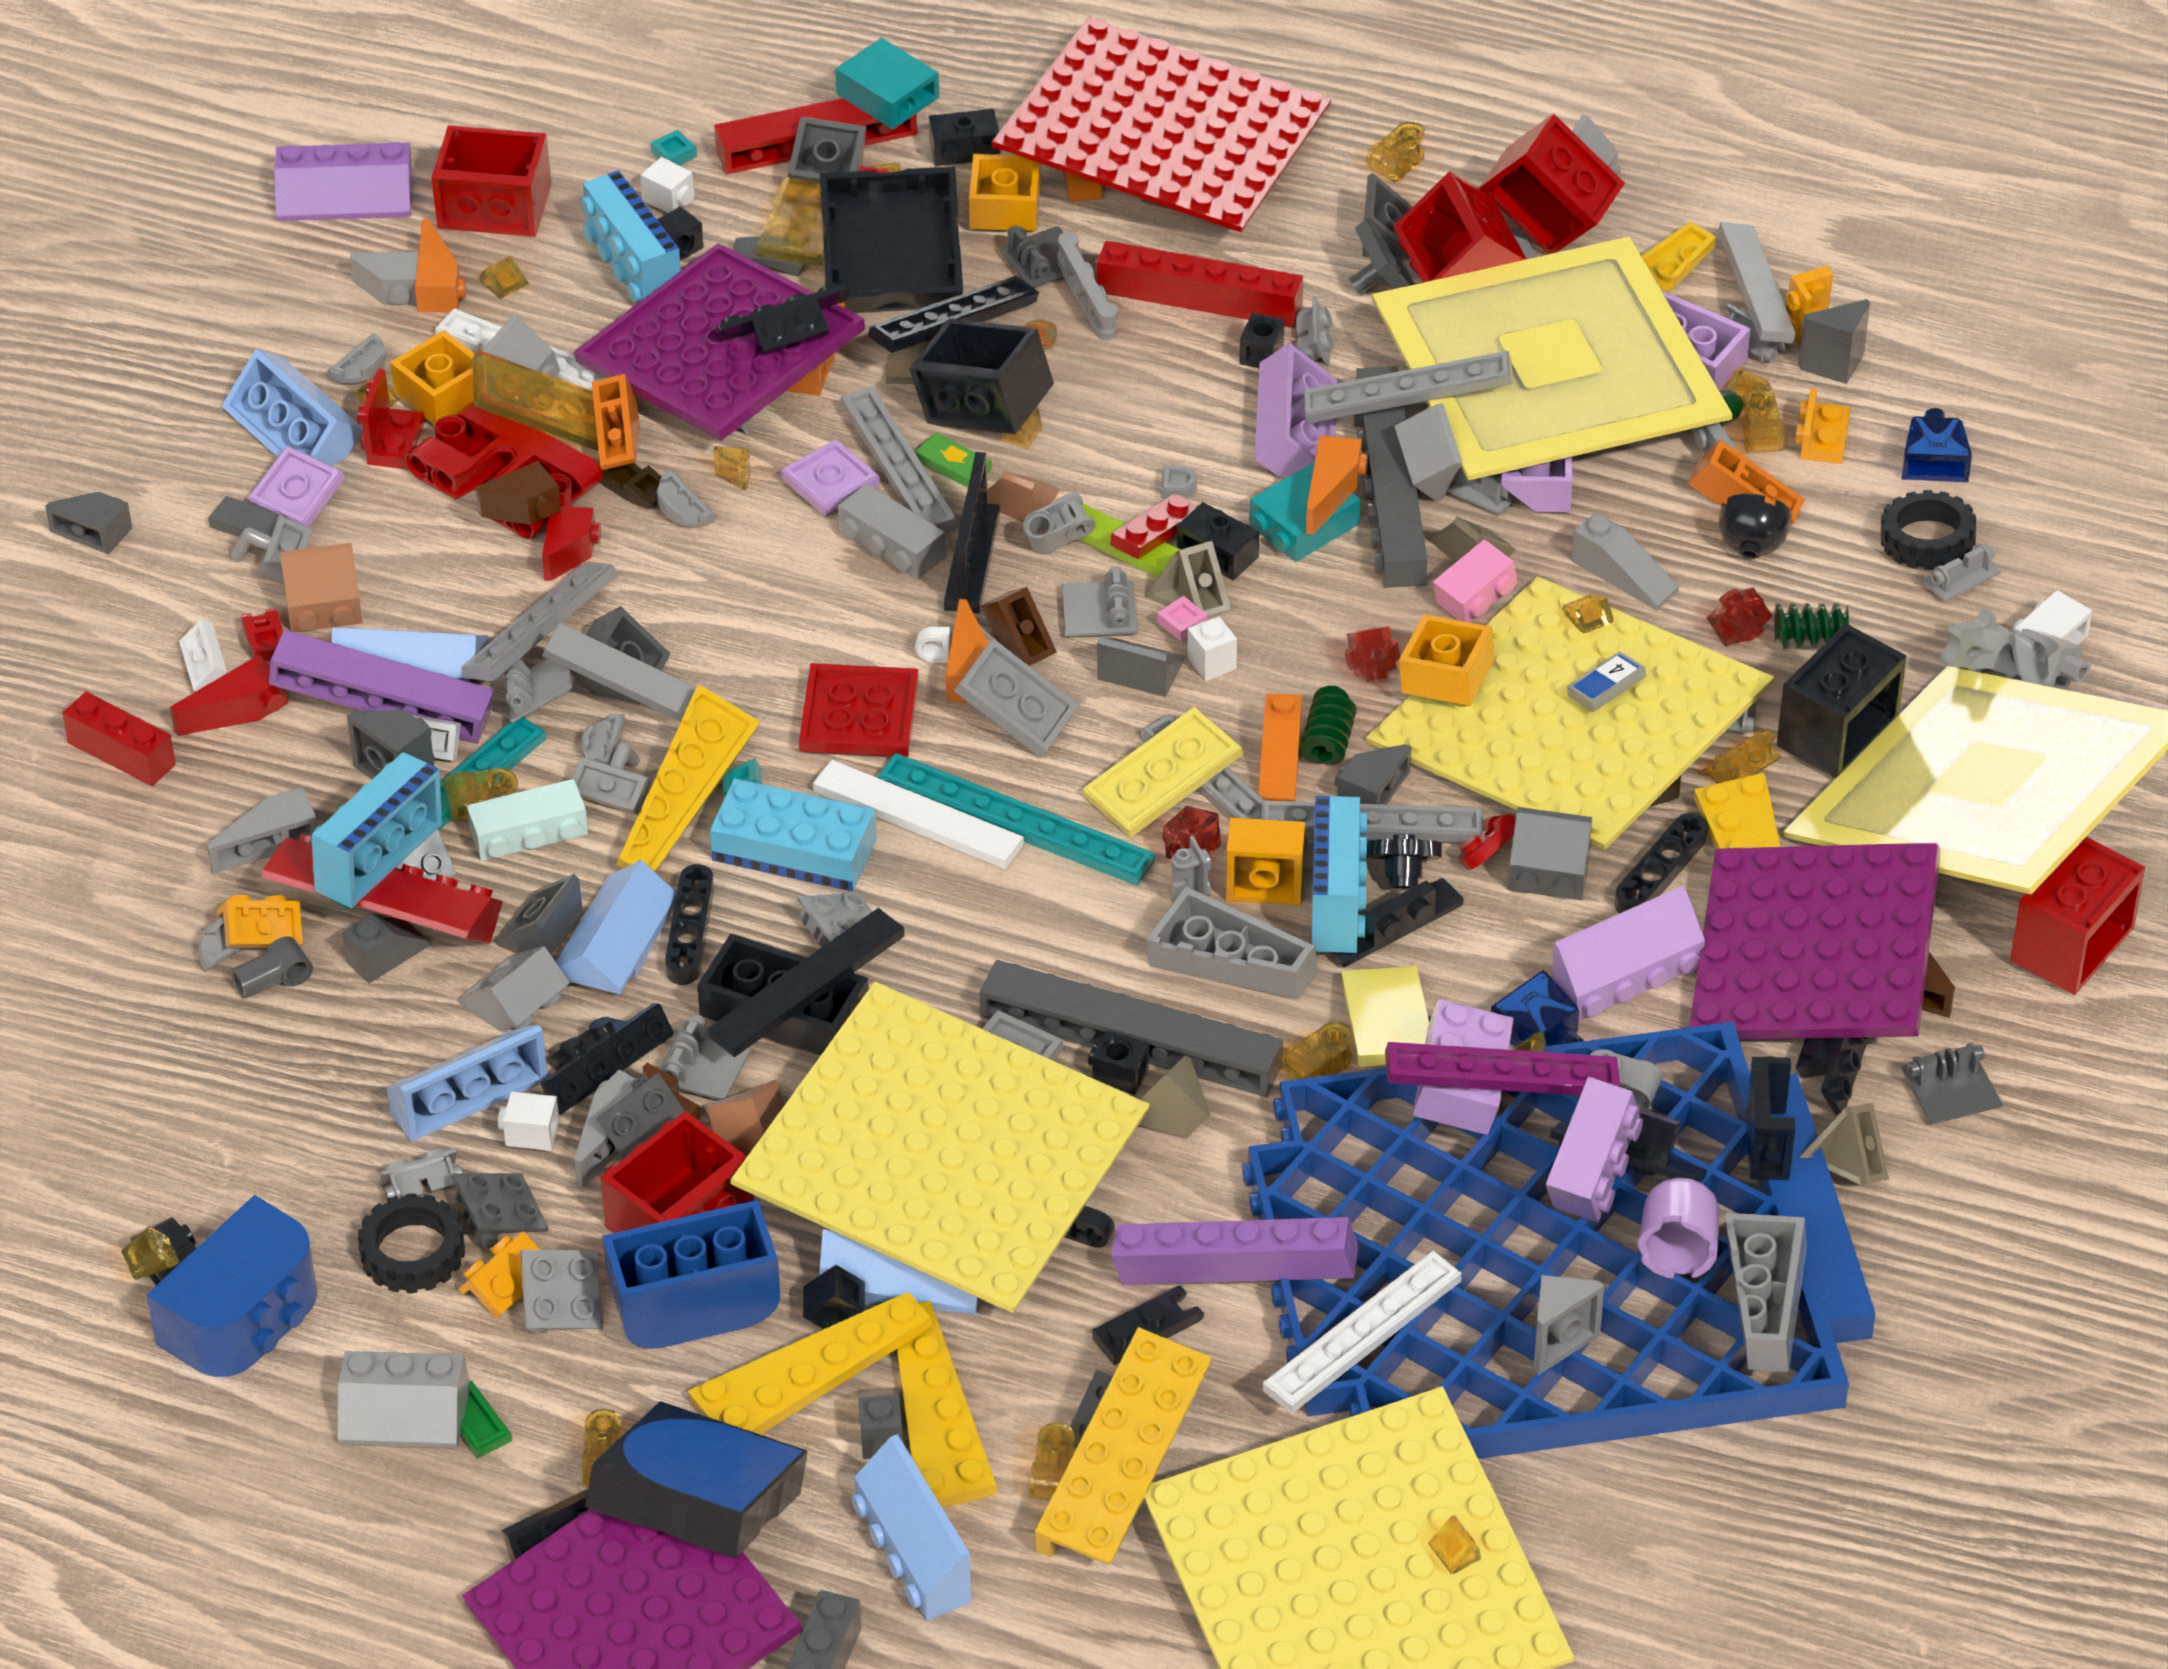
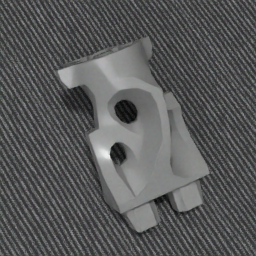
(2013, 653)

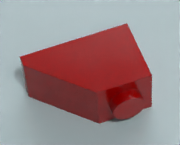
(569, 540)

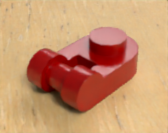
(262, 632)
(1479, 848)

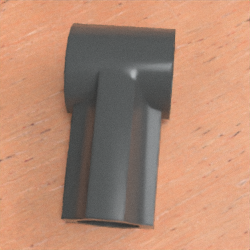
(281, 963)

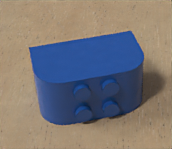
(693, 1275)
(236, 1292)

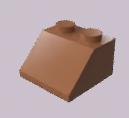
(321, 587)

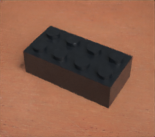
(749, 966)

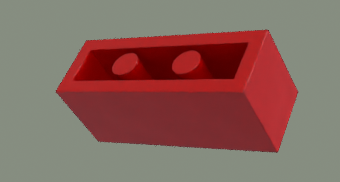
(119, 738)

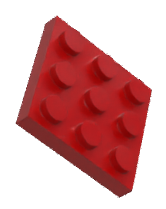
(858, 709)

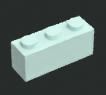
(527, 820)

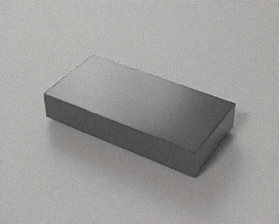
(235, 516)

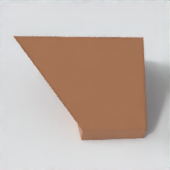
(1020, 495)
(746, 1115)

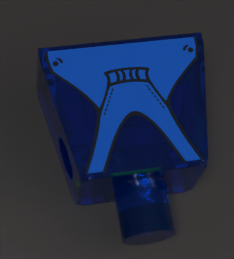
(1937, 449)
(1540, 1007)

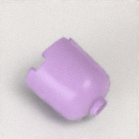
(1679, 1228)

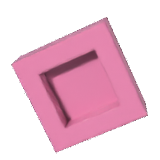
(1180, 616)

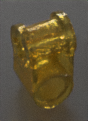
(1397, 152)
(1762, 422)
(478, 786)
(1320, 1053)
(602, 1430)
(1052, 1458)

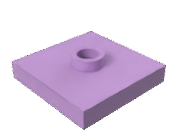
(828, 476)
(297, 486)

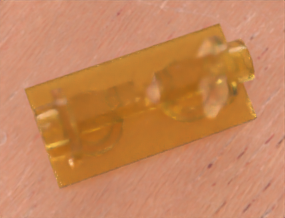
(1744, 759)

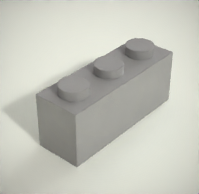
(891, 531)

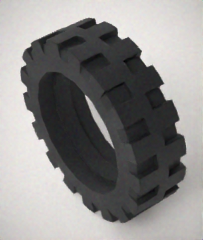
(1925, 507)
(411, 1274)

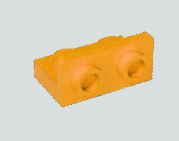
(1808, 294)
(1824, 430)
(260, 922)

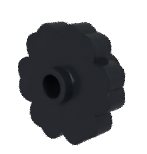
(1404, 858)

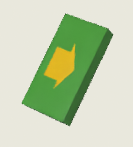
(948, 458)

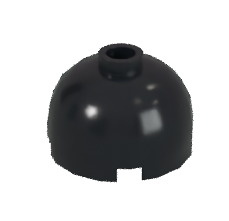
(1753, 525)

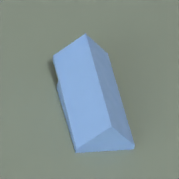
(618, 929)
(890, 1278)

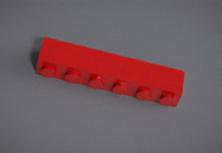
(771, 136)
(1198, 283)

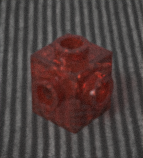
(1739, 616)
(1359, 653)
(1192, 822)

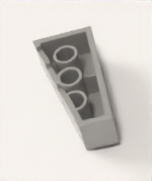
(1229, 947)
(1767, 1277)

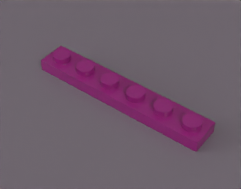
(1496, 1068)

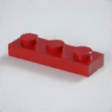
(1152, 527)

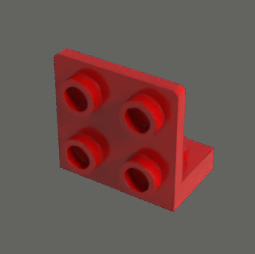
(387, 431)

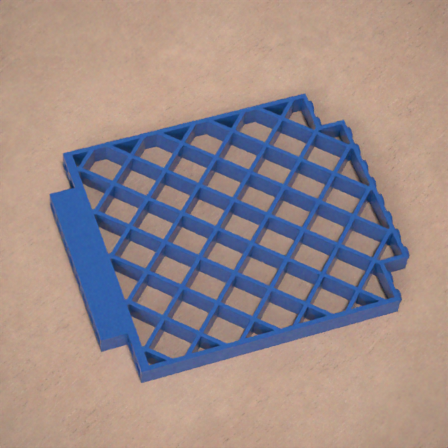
(1832, 1295)

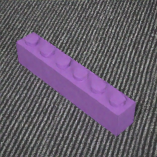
(377, 683)
(1235, 1251)

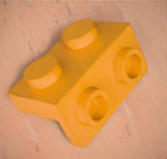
(500, 1280)

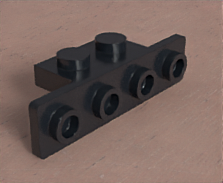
(788, 323)
(1402, 916)
(601, 1052)
(1837, 1060)
(1652, 1149)

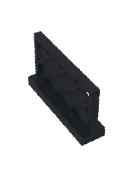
(973, 542)

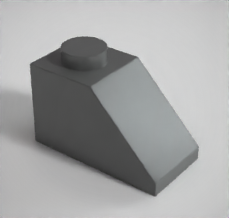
(90, 520)
(1374, 774)
(380, 945)
(878, 1418)

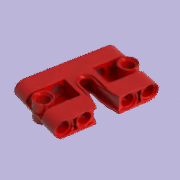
(483, 445)

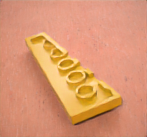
(1678, 255)
(695, 763)
(1738, 813)
(800, 1373)
(940, 1422)

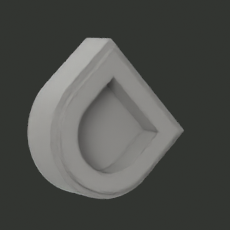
(1178, 481)

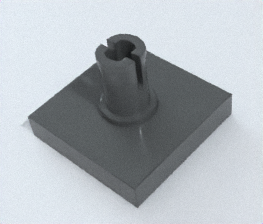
(1385, 262)

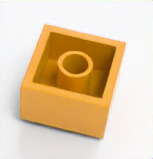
(1004, 192)
(435, 377)
(1446, 659)
(1265, 861)

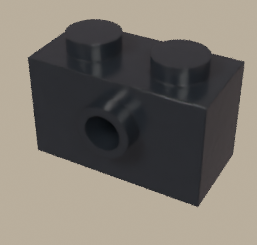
(961, 135)
(1233, 541)

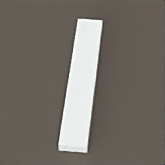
(477, 333)
(919, 814)
(1361, 1332)

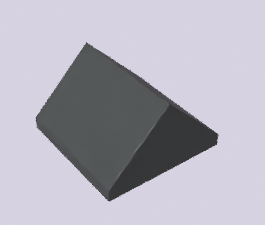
(826, 148)
(1383, 211)
(1834, 340)
(1137, 665)
(544, 917)

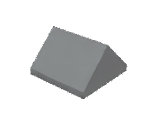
(1430, 451)
(1566, 1318)

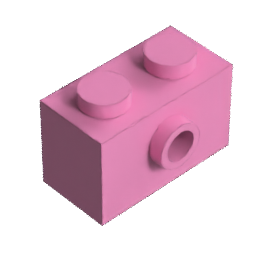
(1475, 582)

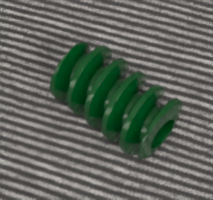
(1807, 624)
(1328, 726)

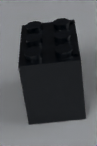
(981, 376)
(1841, 700)

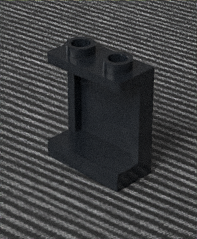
(1769, 1137)

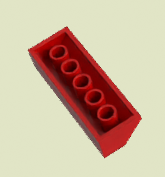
(400, 894)

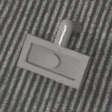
(284, 537)
(610, 783)

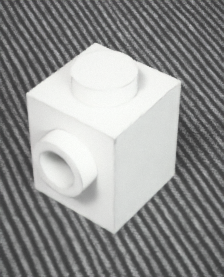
(667, 185)
(1212, 648)
(529, 1121)

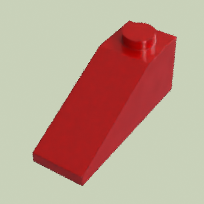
(230, 700)

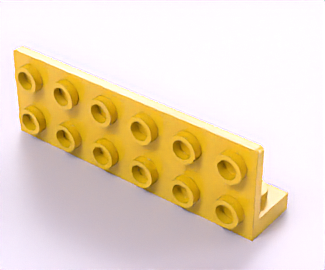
(1122, 1448)

